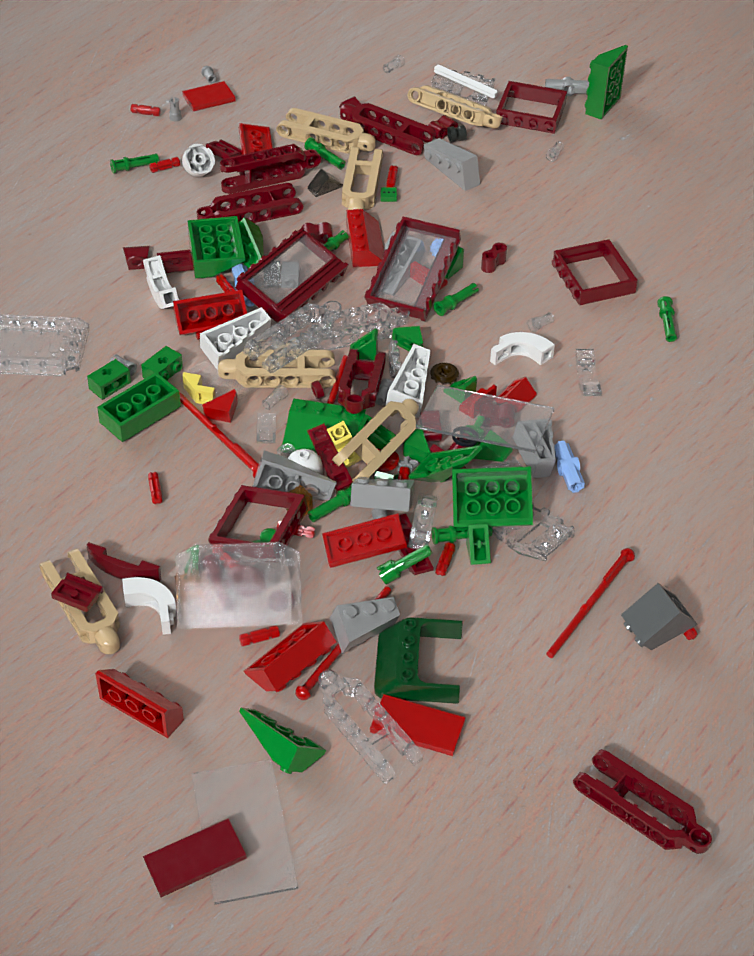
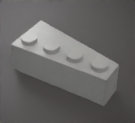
(453, 162)

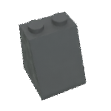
(657, 617)

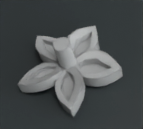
(407, 463)

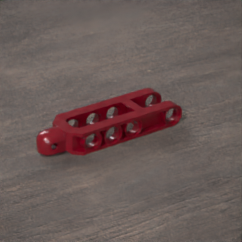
(403, 136)
(248, 162)
(271, 199)
(361, 370)
(630, 780)

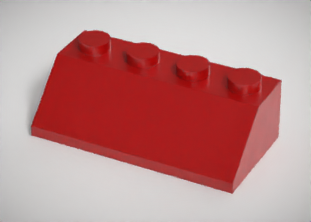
(364, 238)
(208, 311)
(291, 656)
(139, 701)

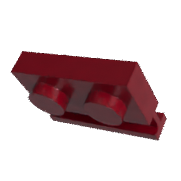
(223, 149)
(176, 261)
(77, 592)

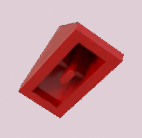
(222, 407)

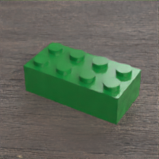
(139, 406)

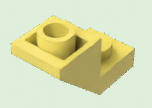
(193, 385)
(340, 437)

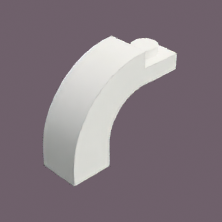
(158, 283)
(522, 344)
(151, 593)

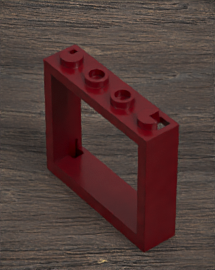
(536, 94)
(588, 251)
(293, 502)

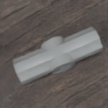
(576, 86)

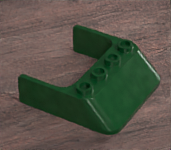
(398, 660)

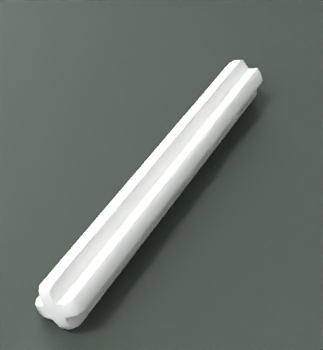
(465, 81)

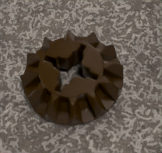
(446, 368)

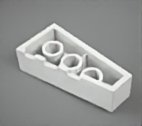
(231, 337)
(411, 378)

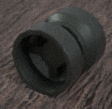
(457, 133)

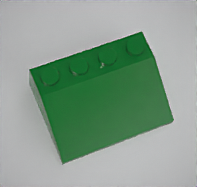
(605, 81)
(215, 245)
(310, 414)
(492, 497)

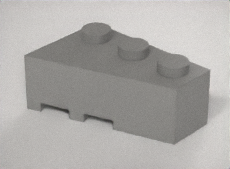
(544, 457)
(382, 494)
(362, 620)

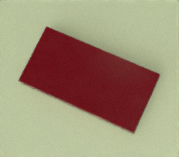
(194, 857)

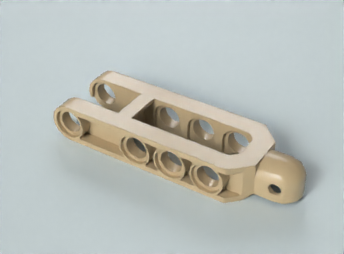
(437, 99)
(308, 122)
(364, 200)
(305, 369)
(367, 450)
(101, 632)

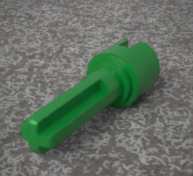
(392, 569)

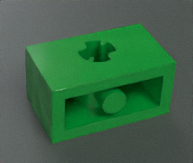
(164, 362)
(109, 379)

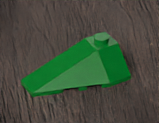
(252, 242)
(439, 465)
(283, 747)

